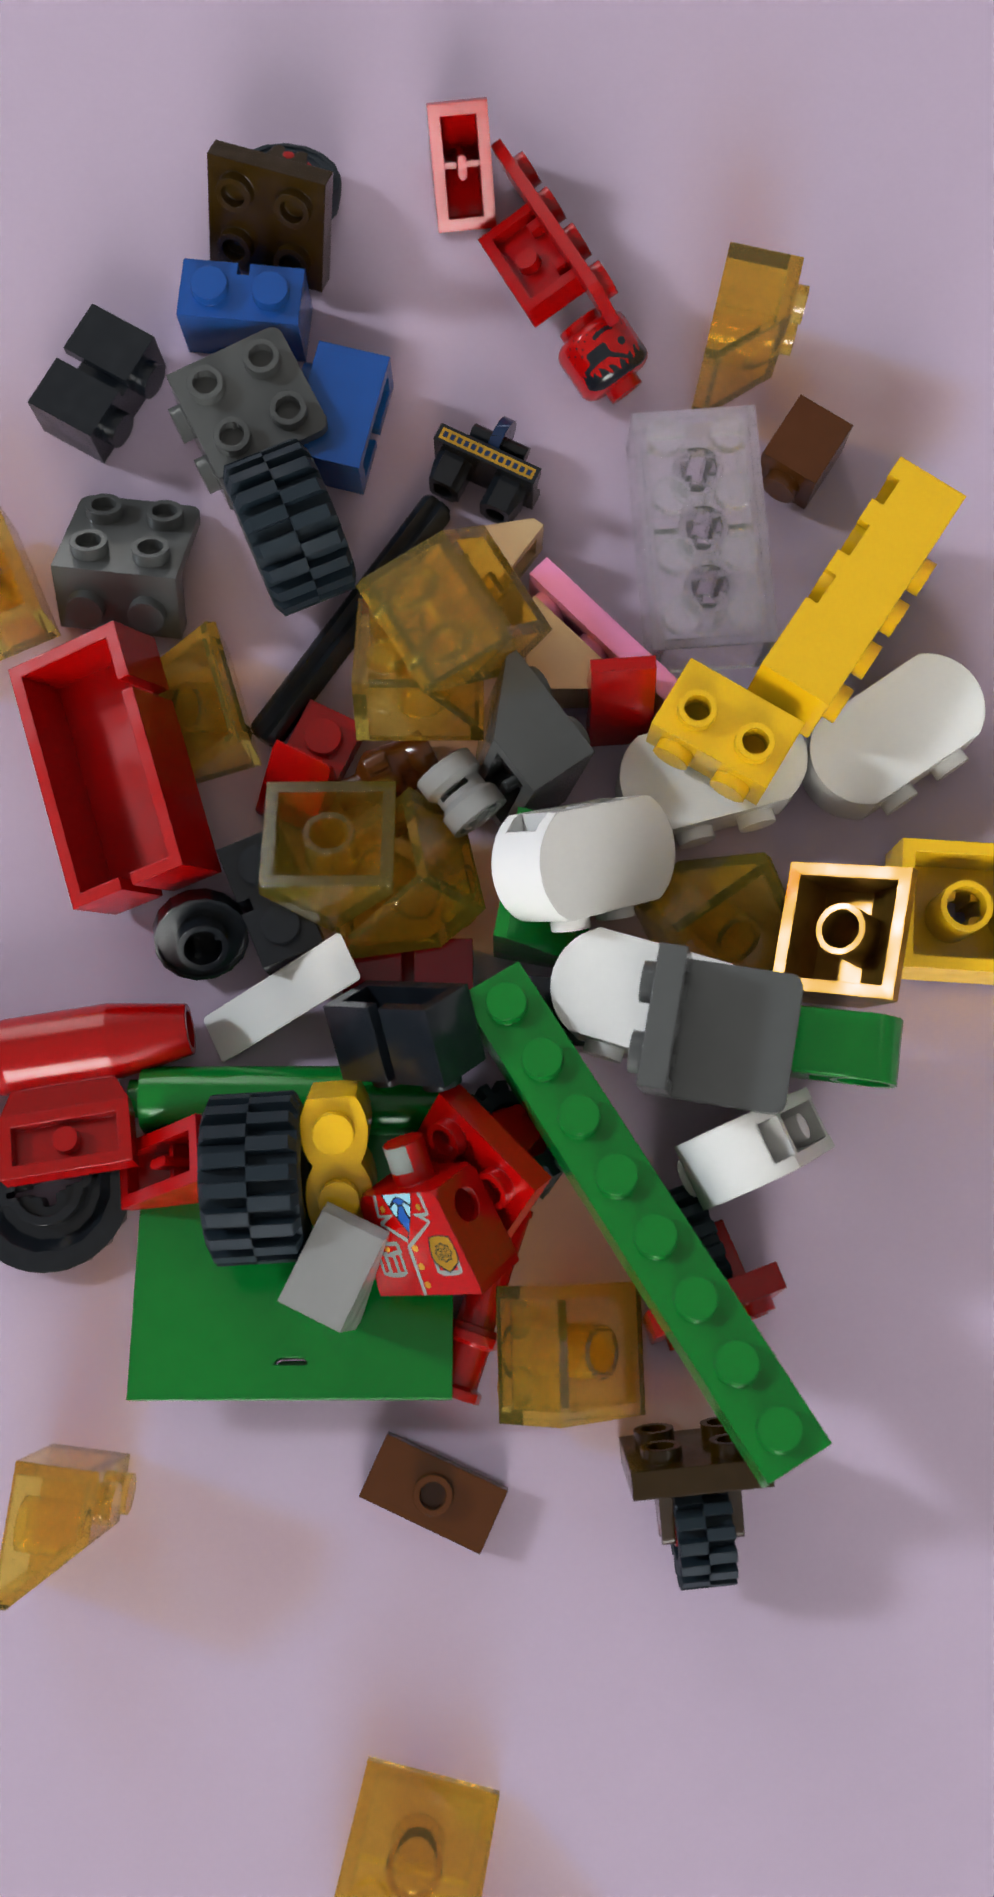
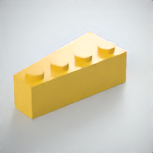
(858, 597)

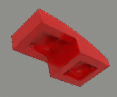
(620, 699)

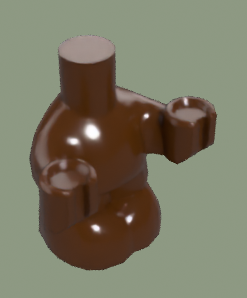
(396, 762)

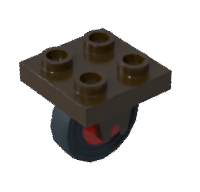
(272, 207)

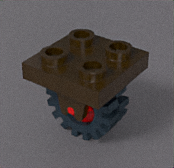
(696, 1495)

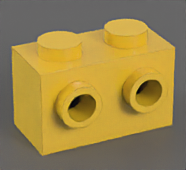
(722, 733)

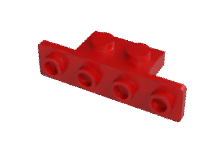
(537, 256)

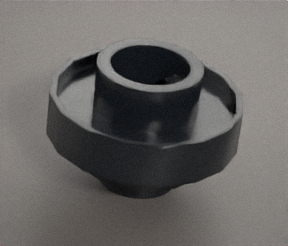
(200, 934)

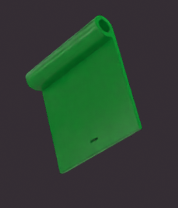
(221, 1328)

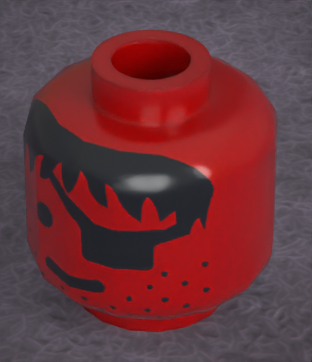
(602, 357)

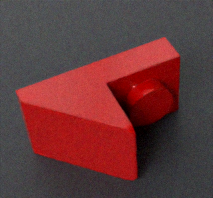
(316, 750)

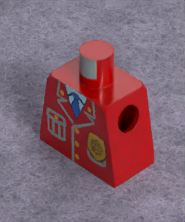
(439, 1225)

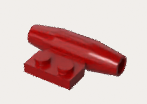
(64, 1089)

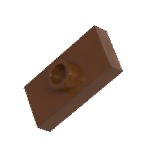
(434, 1492)

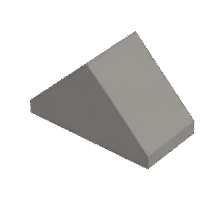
(336, 1269)

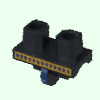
(489, 461)

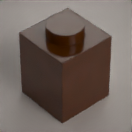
(803, 452)

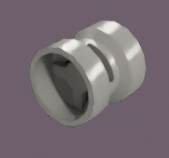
(461, 792)

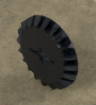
(64, 1234)

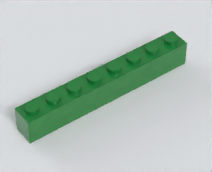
(646, 1229)

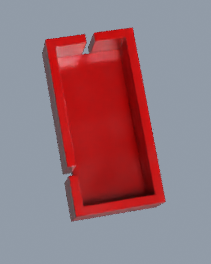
(113, 770)

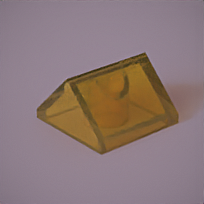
(209, 705)
(328, 847)

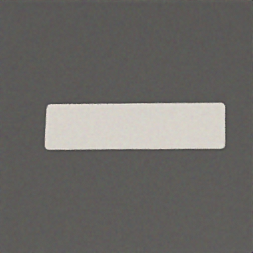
(282, 997)

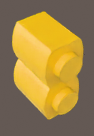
(335, 1142)

